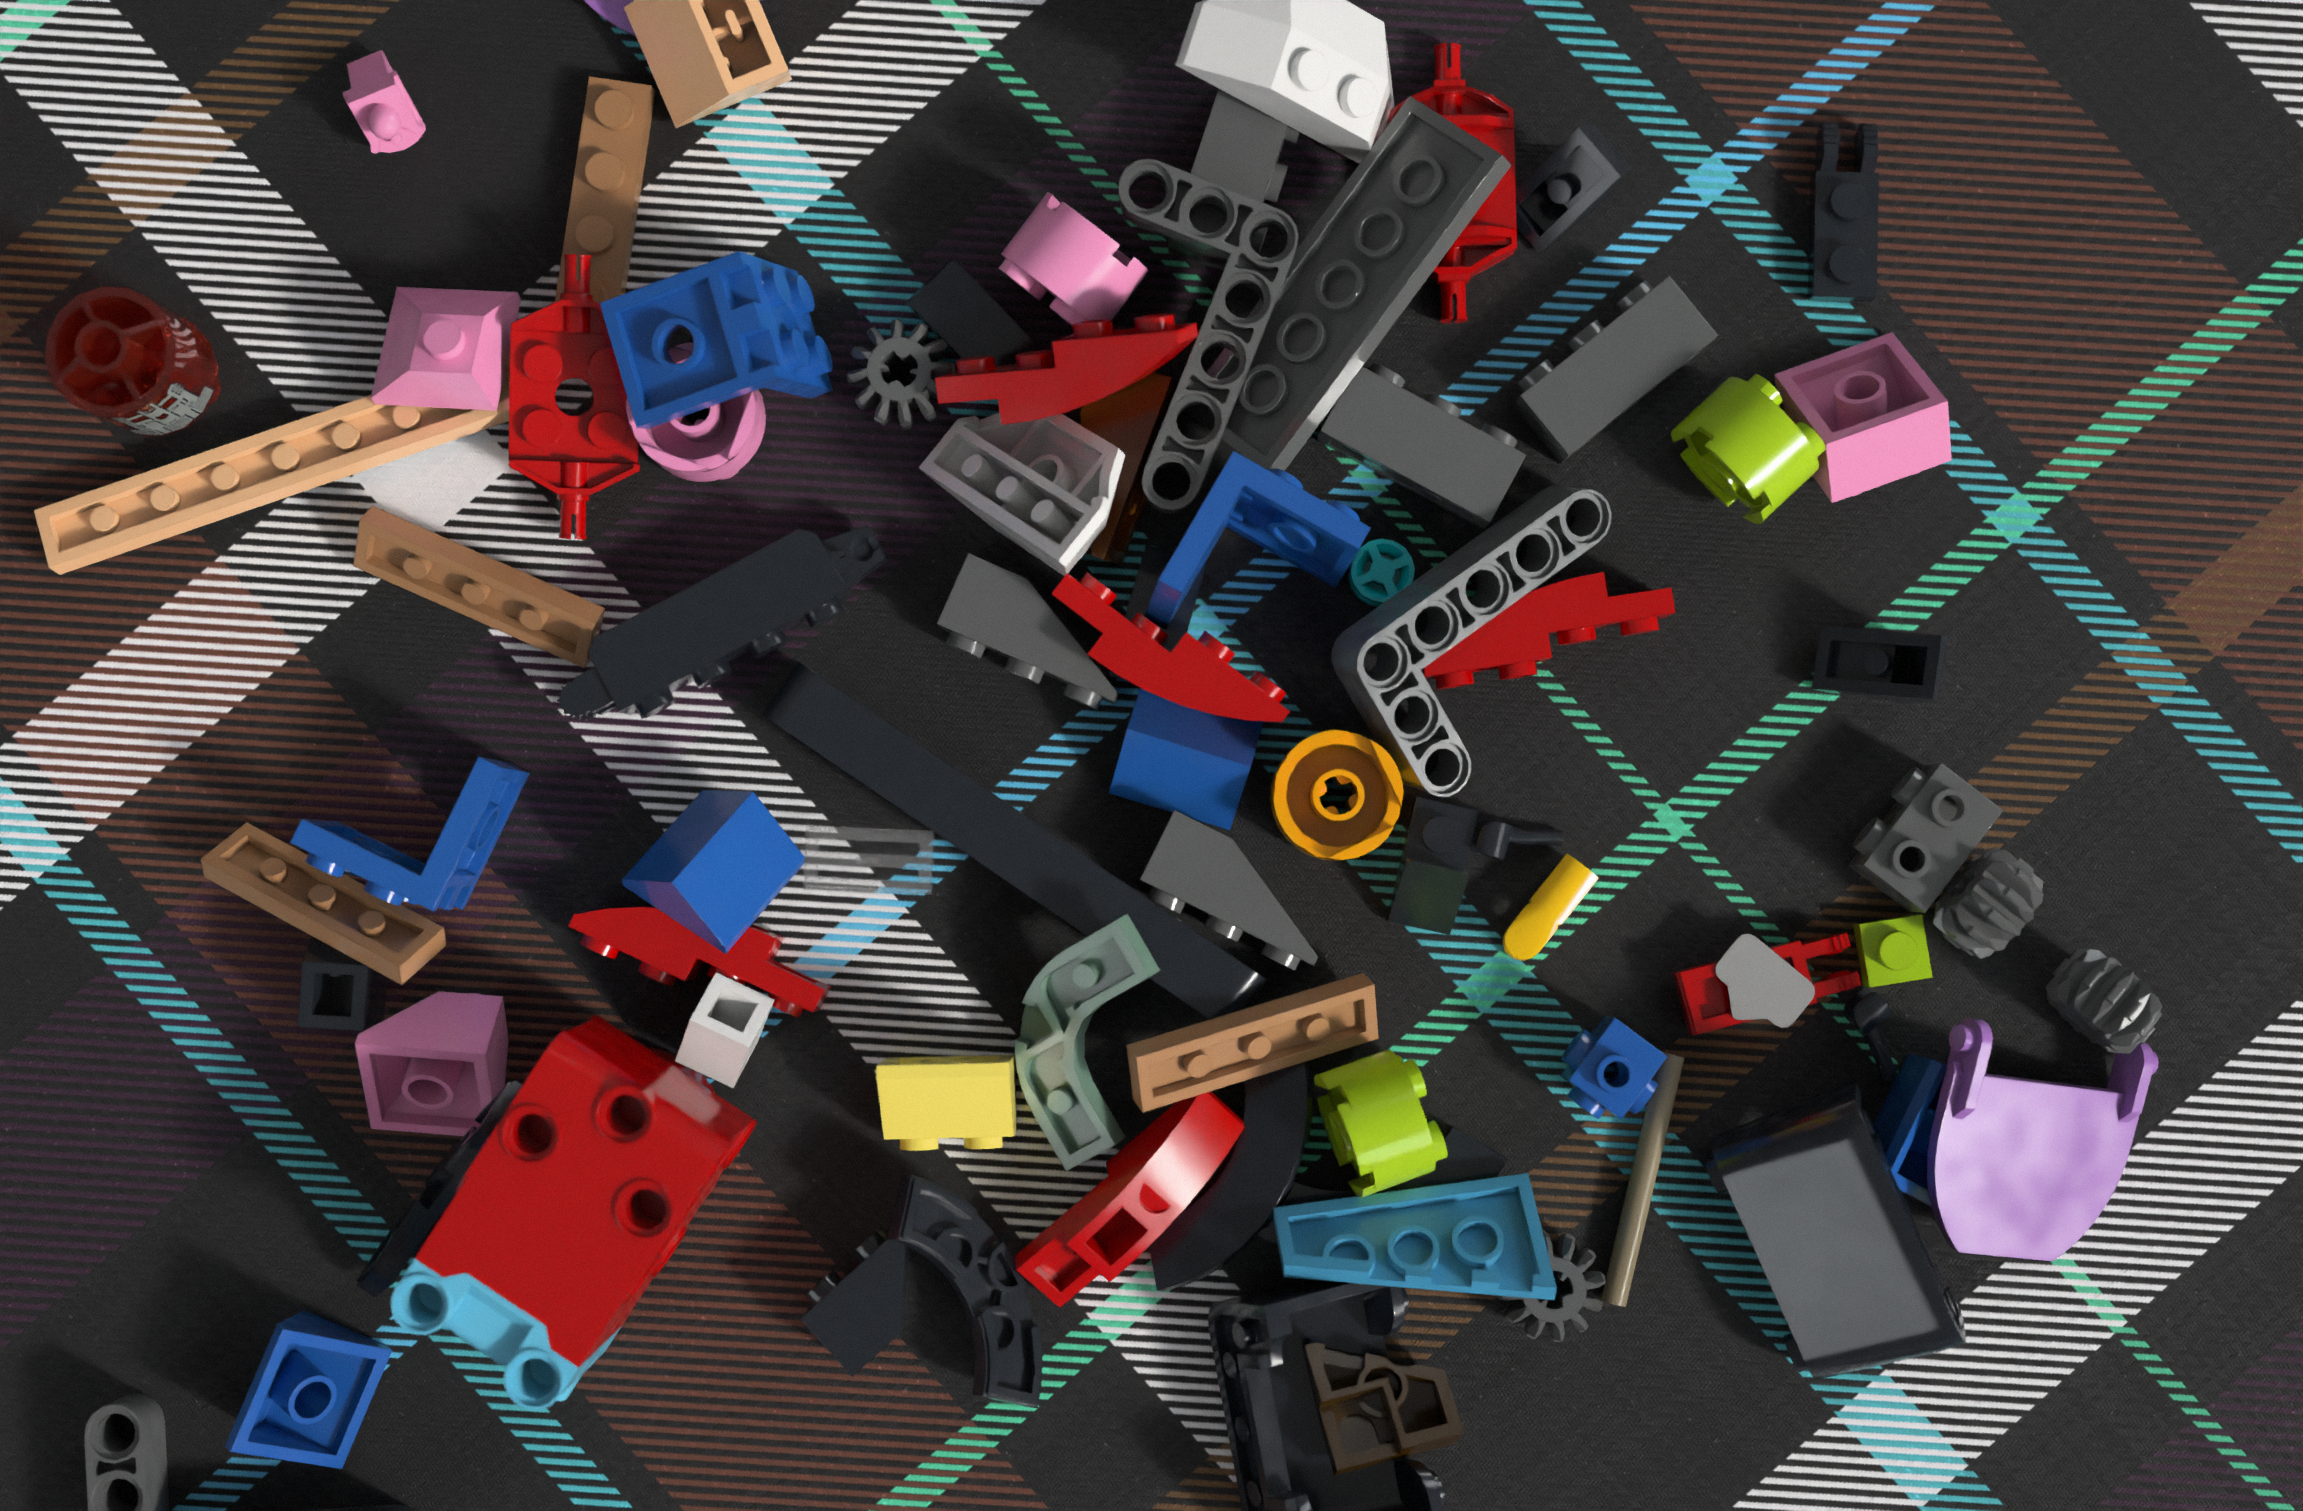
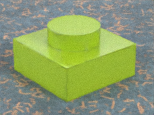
(1892, 950)

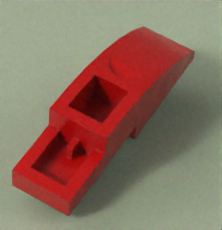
(1071, 375)
(1521, 632)
(1190, 675)
(676, 952)
(1136, 1203)

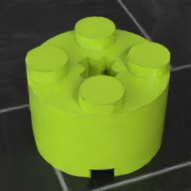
(1748, 446)
(1379, 1121)

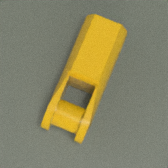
(1548, 908)

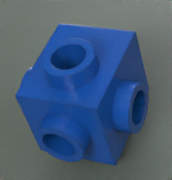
(1634, 1067)

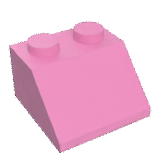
(1872, 414)

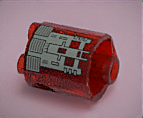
(131, 362)

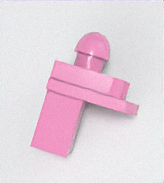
(382, 105)

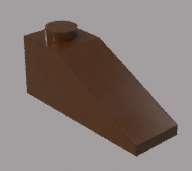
(1131, 423)

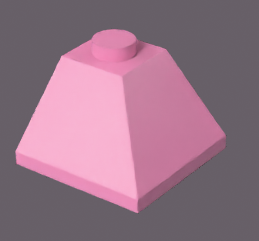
(445, 348)
(434, 1063)

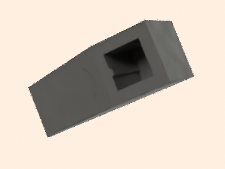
(1011, 618)
(1214, 875)

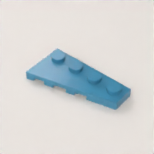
(1436, 1237)

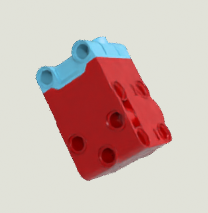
(571, 1208)

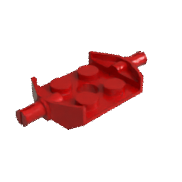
(1493, 229)
(558, 449)

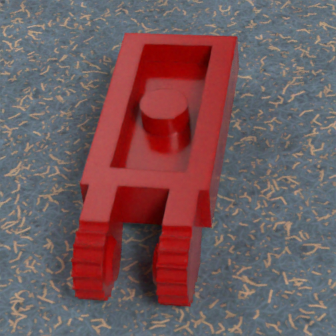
(1707, 1000)

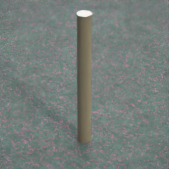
(1642, 1182)

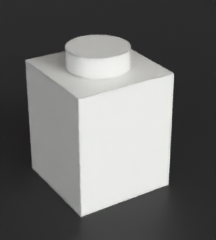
(724, 1030)

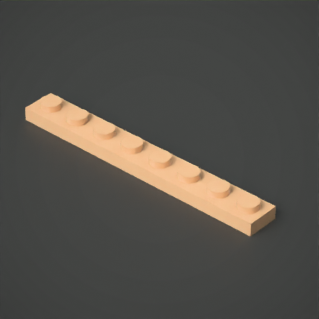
(248, 475)

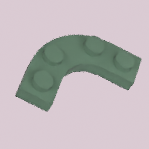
(1053, 1038)

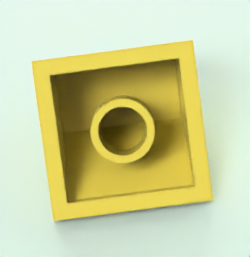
(947, 1099)

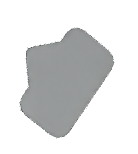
(1762, 983)

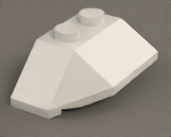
(1299, 62)
(1031, 481)

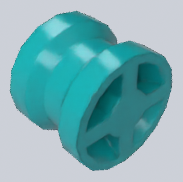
(1386, 558)

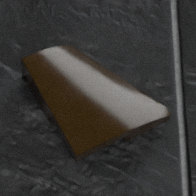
(1378, 1408)

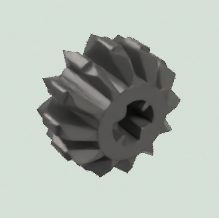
(894, 395)
(1988, 902)
(2104, 1001)
(1568, 1297)

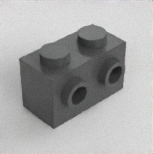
(1923, 836)

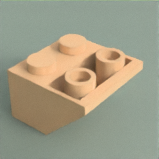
(707, 53)

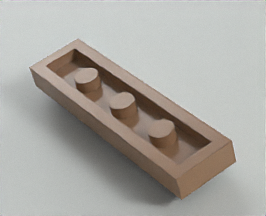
(608, 183)
(477, 586)
(323, 905)
(1252, 1042)

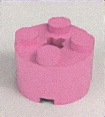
(1073, 262)
(711, 447)

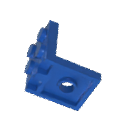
(746, 331)
(1270, 512)
(455, 860)

